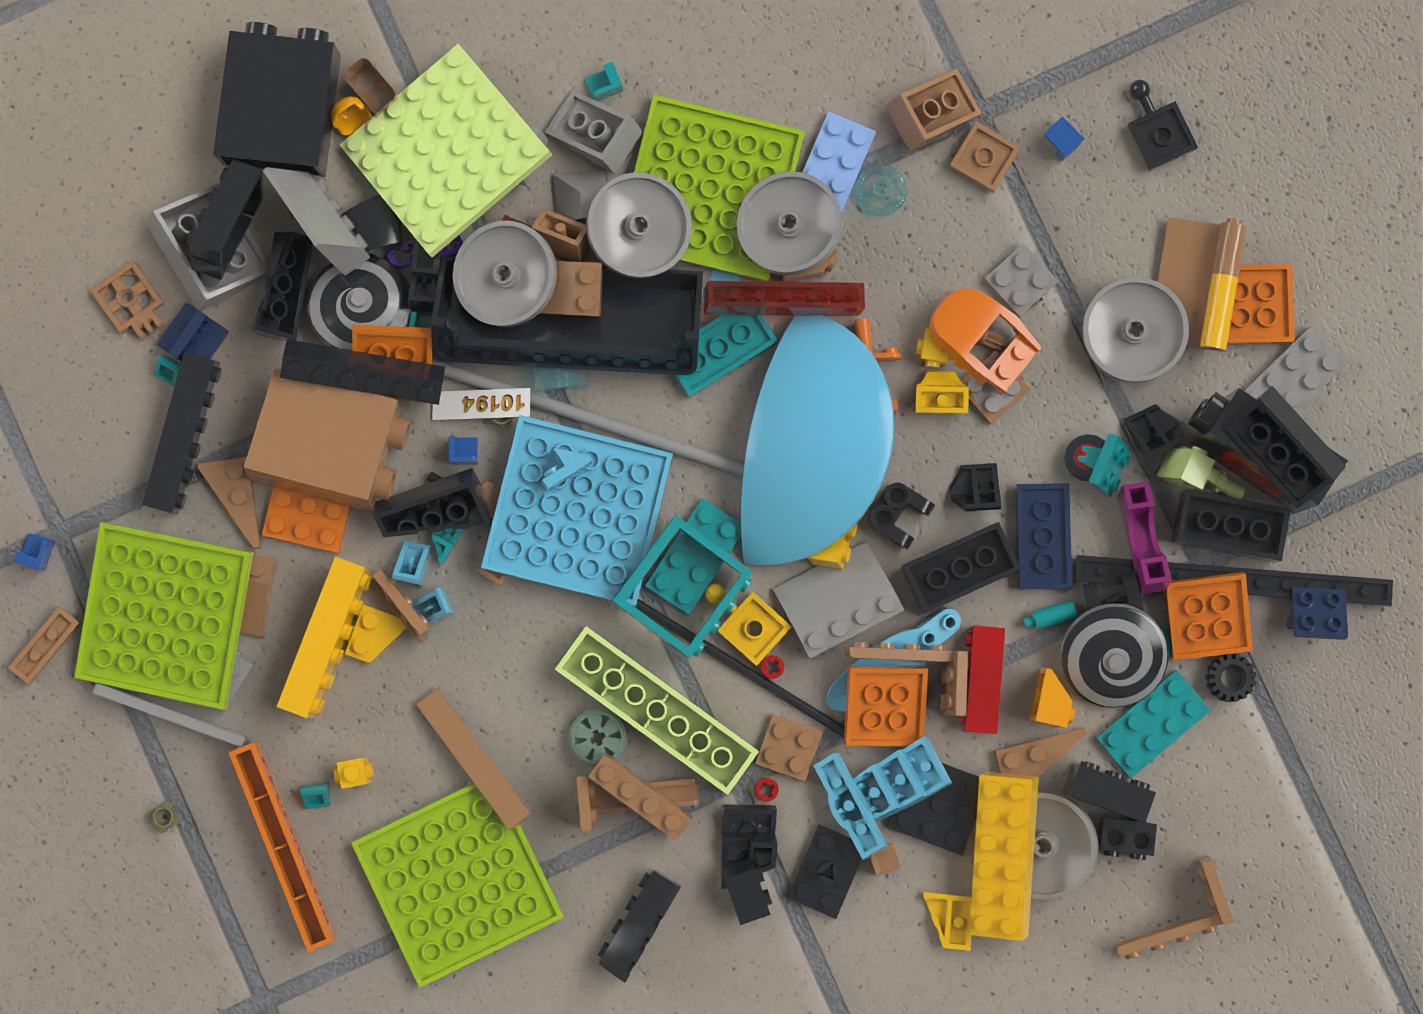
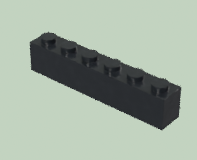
(362, 372)
(181, 433)

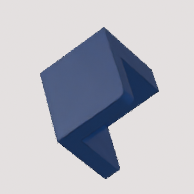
(1064, 138)
(463, 451)
(35, 552)

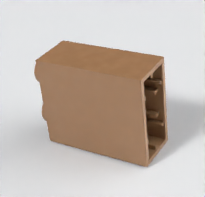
(326, 442)

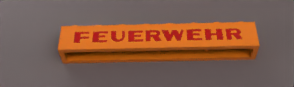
(283, 846)

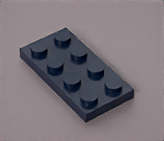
(1043, 536)

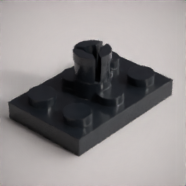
(826, 872)

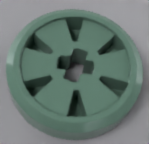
(583, 729)

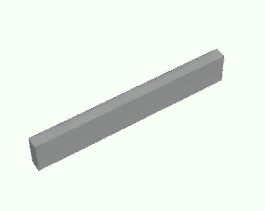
(171, 715)

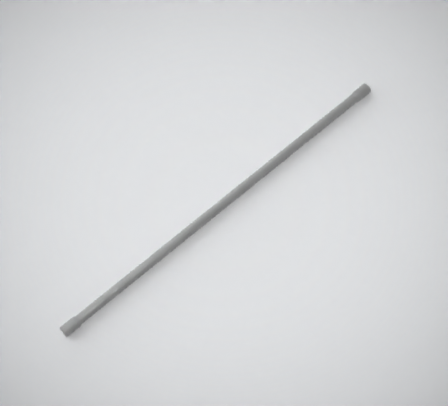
(598, 421)

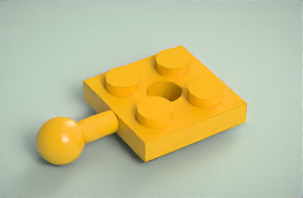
(751, 610)

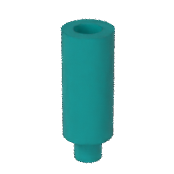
(1051, 615)

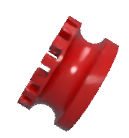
(764, 668)
(764, 797)

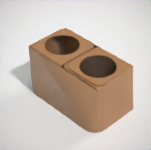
(365, 66)

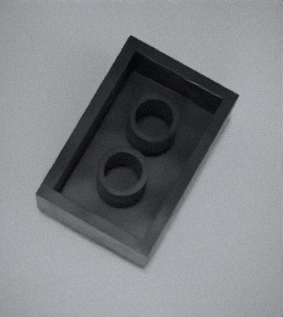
(1109, 791)

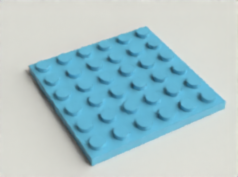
(586, 529)

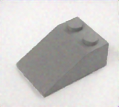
(594, 131)

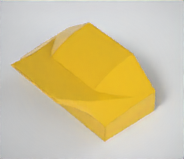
(941, 394)

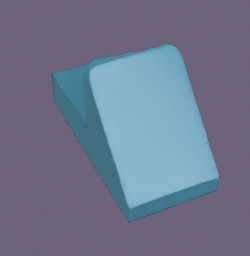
(571, 464)

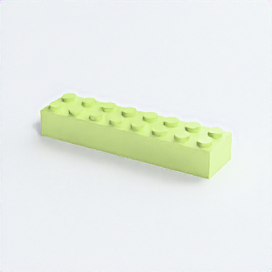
(656, 710)

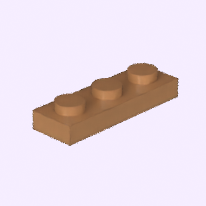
(401, 606)
(44, 645)

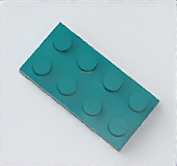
(725, 347)
(688, 565)
(1153, 724)

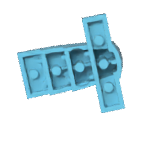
(880, 790)

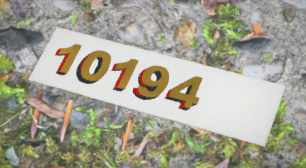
(482, 404)

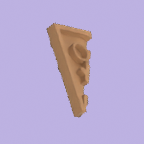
(236, 494)
(1038, 755)

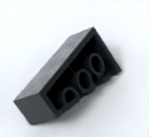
(284, 287)
(434, 506)
(639, 924)

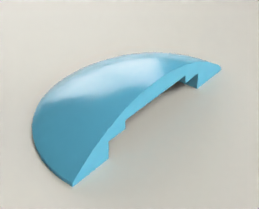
(814, 443)

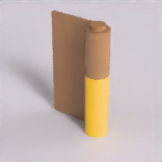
(1203, 271)

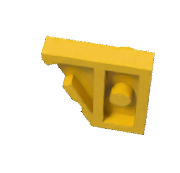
(373, 634)
(951, 918)

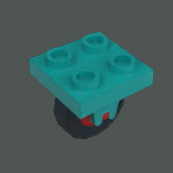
(1098, 461)

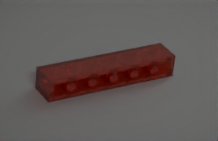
(783, 298)

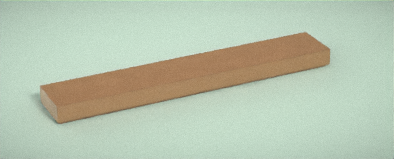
(474, 759)

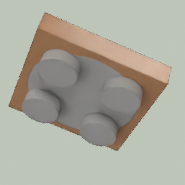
(985, 397)

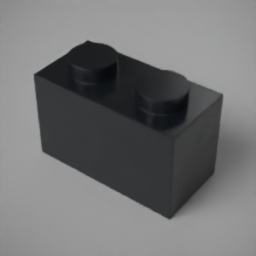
(746, 891)

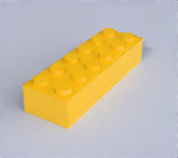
(324, 638)
(1004, 856)

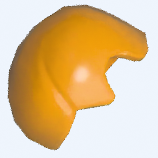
(349, 115)

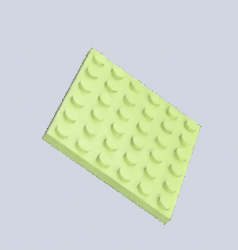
(445, 150)

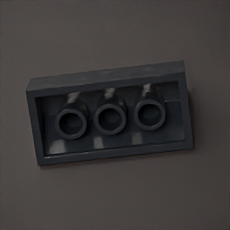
(1285, 447)

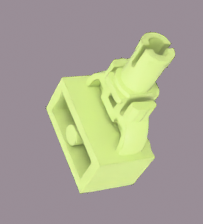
(1194, 469)

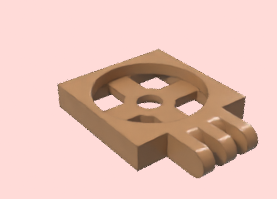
(141, 317)

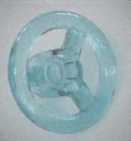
(886, 171)

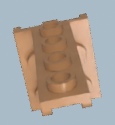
(952, 675)
(597, 800)
(1182, 931)

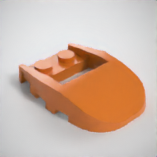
(961, 323)

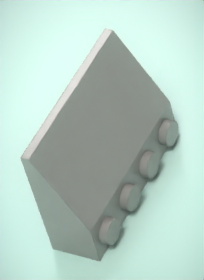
(320, 217)
(171, 229)
(838, 604)

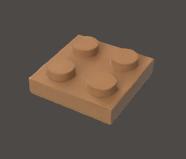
(984, 157)
(789, 747)

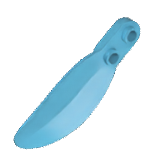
(934, 625)

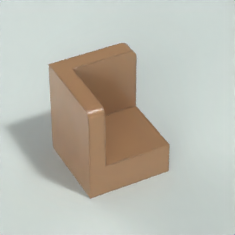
(885, 860)

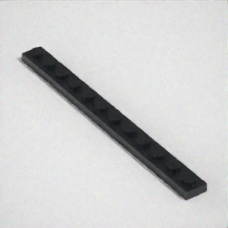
(1259, 582)

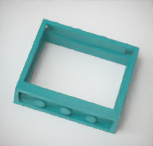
(648, 560)

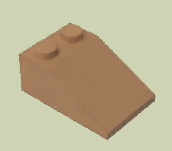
(933, 109)
(576, 289)
(258, 595)

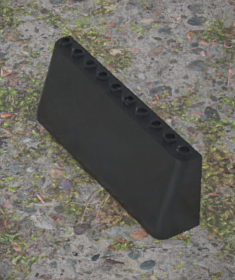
(641, 328)

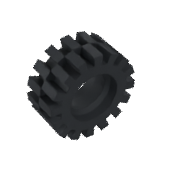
(1246, 673)

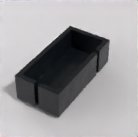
(222, 224)

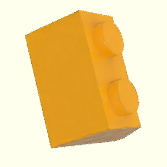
(1051, 701)

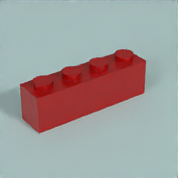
(983, 679)

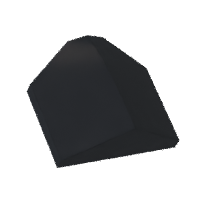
(1154, 431)
(976, 488)

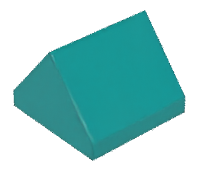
(167, 369)
(315, 795)

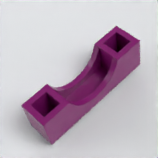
(1138, 518)

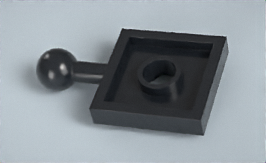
(1166, 118)

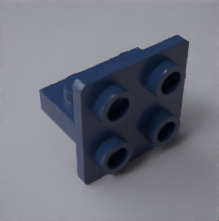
(193, 334)
(1318, 613)

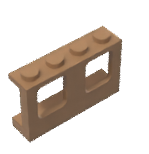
(640, 796)

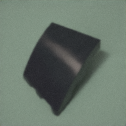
(376, 225)
(747, 834)

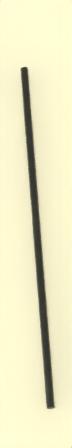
(731, 662)

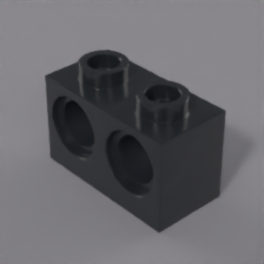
(1127, 831)

